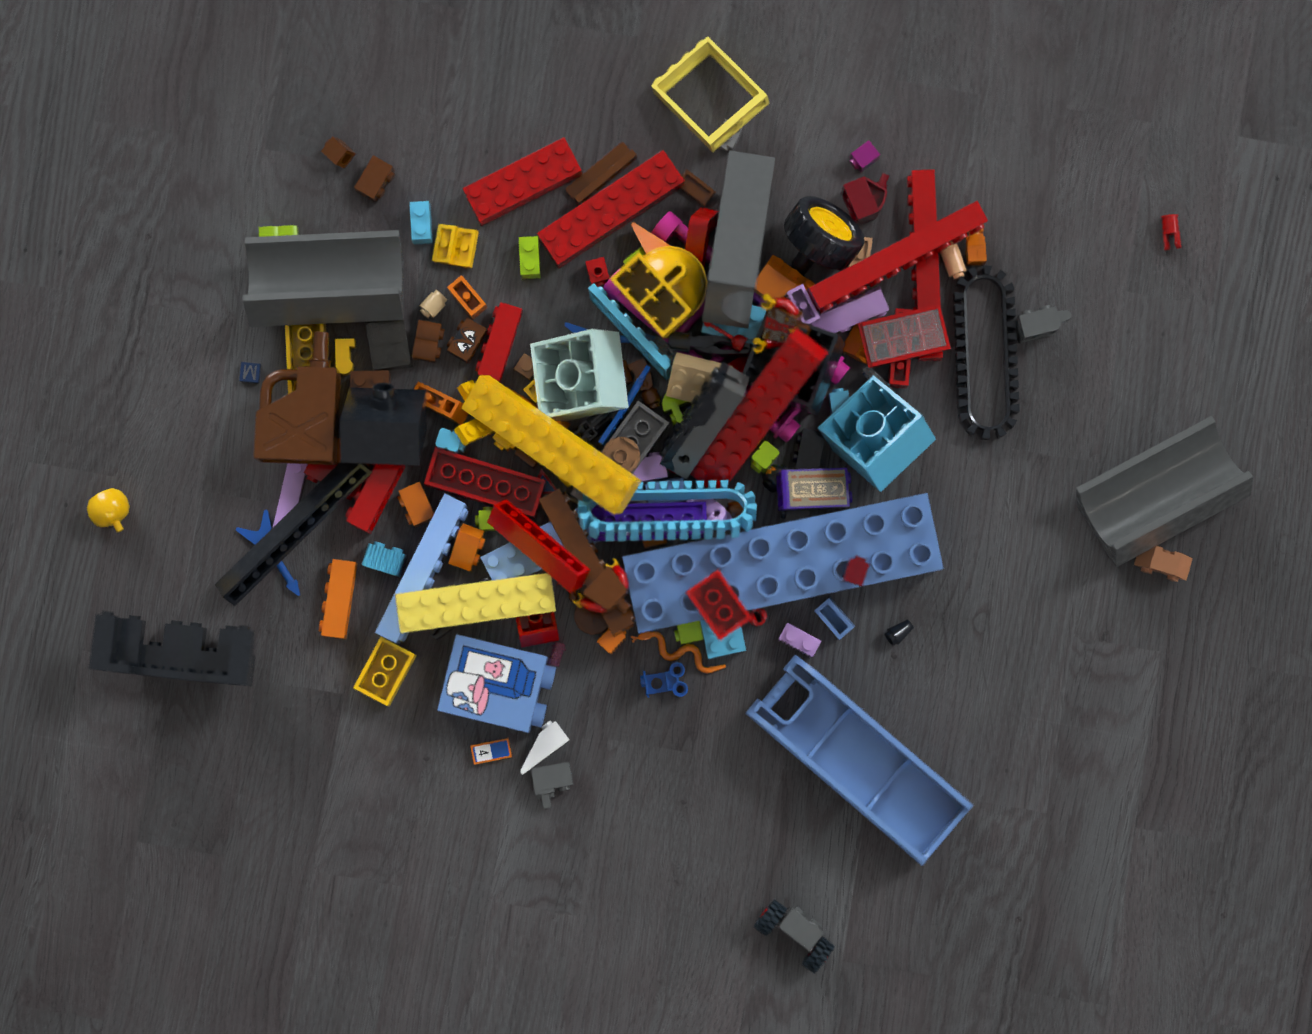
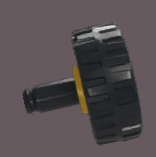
(822, 235)

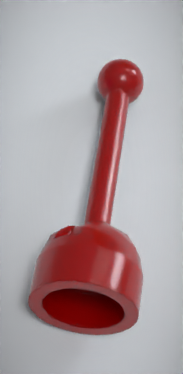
(738, 341)

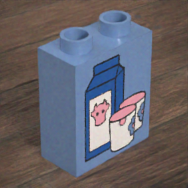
(496, 684)

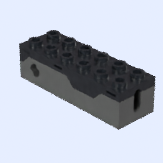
(703, 420)

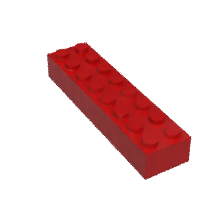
(611, 209)

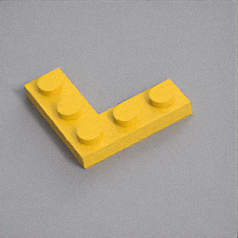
(473, 429)

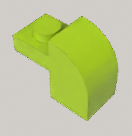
(672, 405)

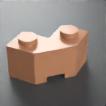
(1172, 564)

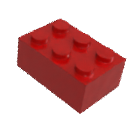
(718, 605)

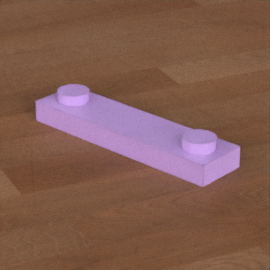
(291, 490)

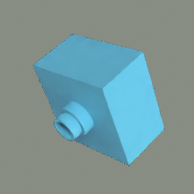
(877, 433)

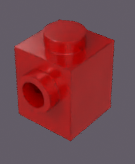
(597, 271)

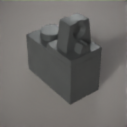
(551, 777)

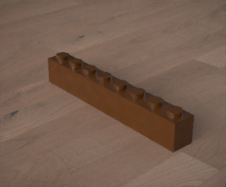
(575, 541)

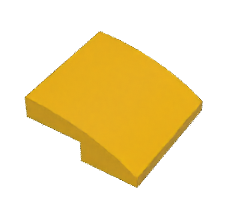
(455, 246)

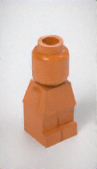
(976, 249)

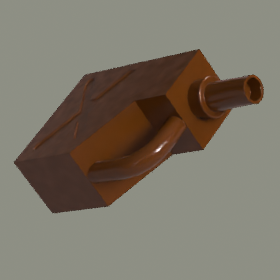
(306, 421)

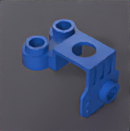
(669, 679)

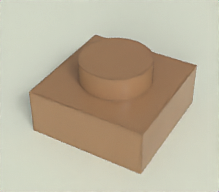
(525, 367)

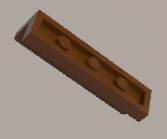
(601, 173)

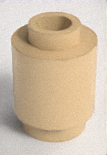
(433, 304)

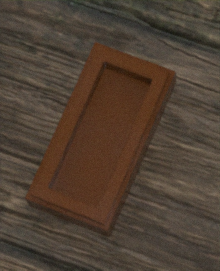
(697, 188)

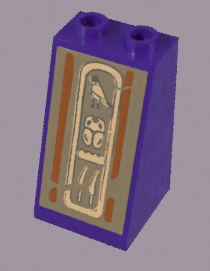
(813, 489)

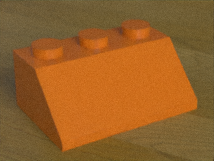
(778, 278)

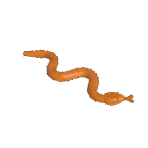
(680, 652)

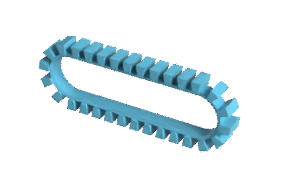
(745, 520)

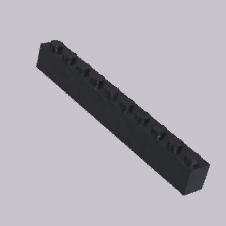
(291, 530)

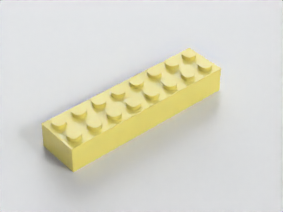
(475, 602)

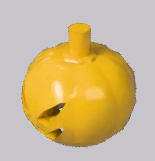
(108, 509)

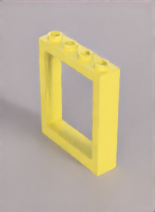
(687, 64)

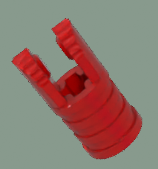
(1171, 228)
(762, 612)

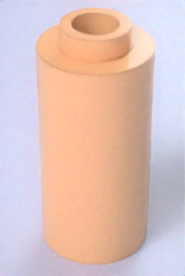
(953, 261)

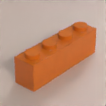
(339, 599)

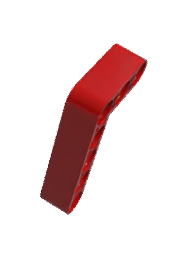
(699, 230)

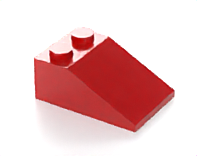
(537, 629)

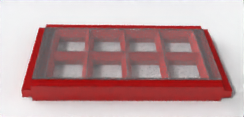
(904, 336)

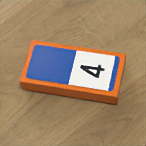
(491, 751)

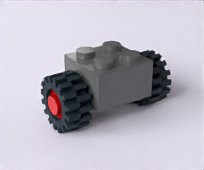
(800, 929)

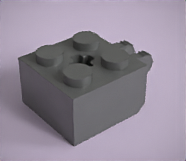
(1040, 323)

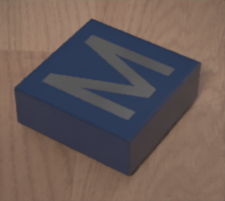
(250, 372)

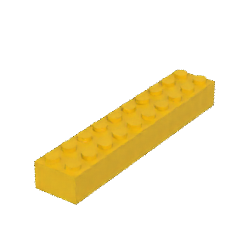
(551, 444)

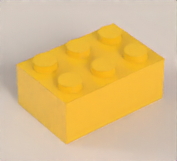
(385, 671)

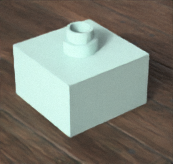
(579, 375)

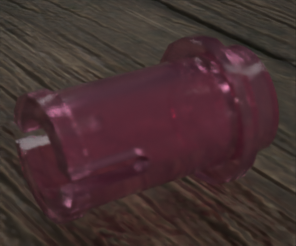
(556, 654)

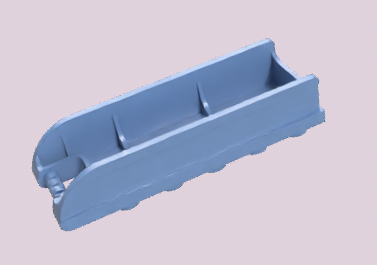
(863, 763)

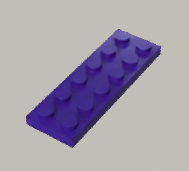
(652, 512)

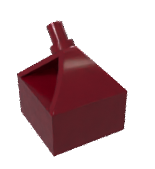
(865, 198)

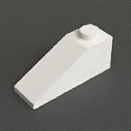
(546, 743)

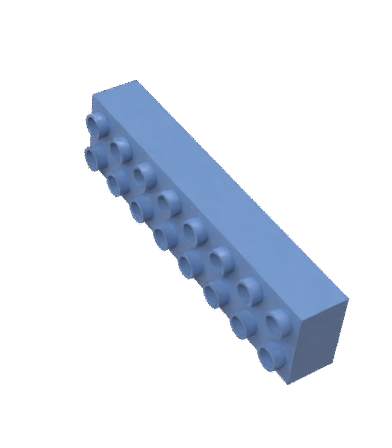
(786, 560)

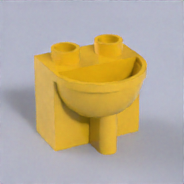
(664, 286)

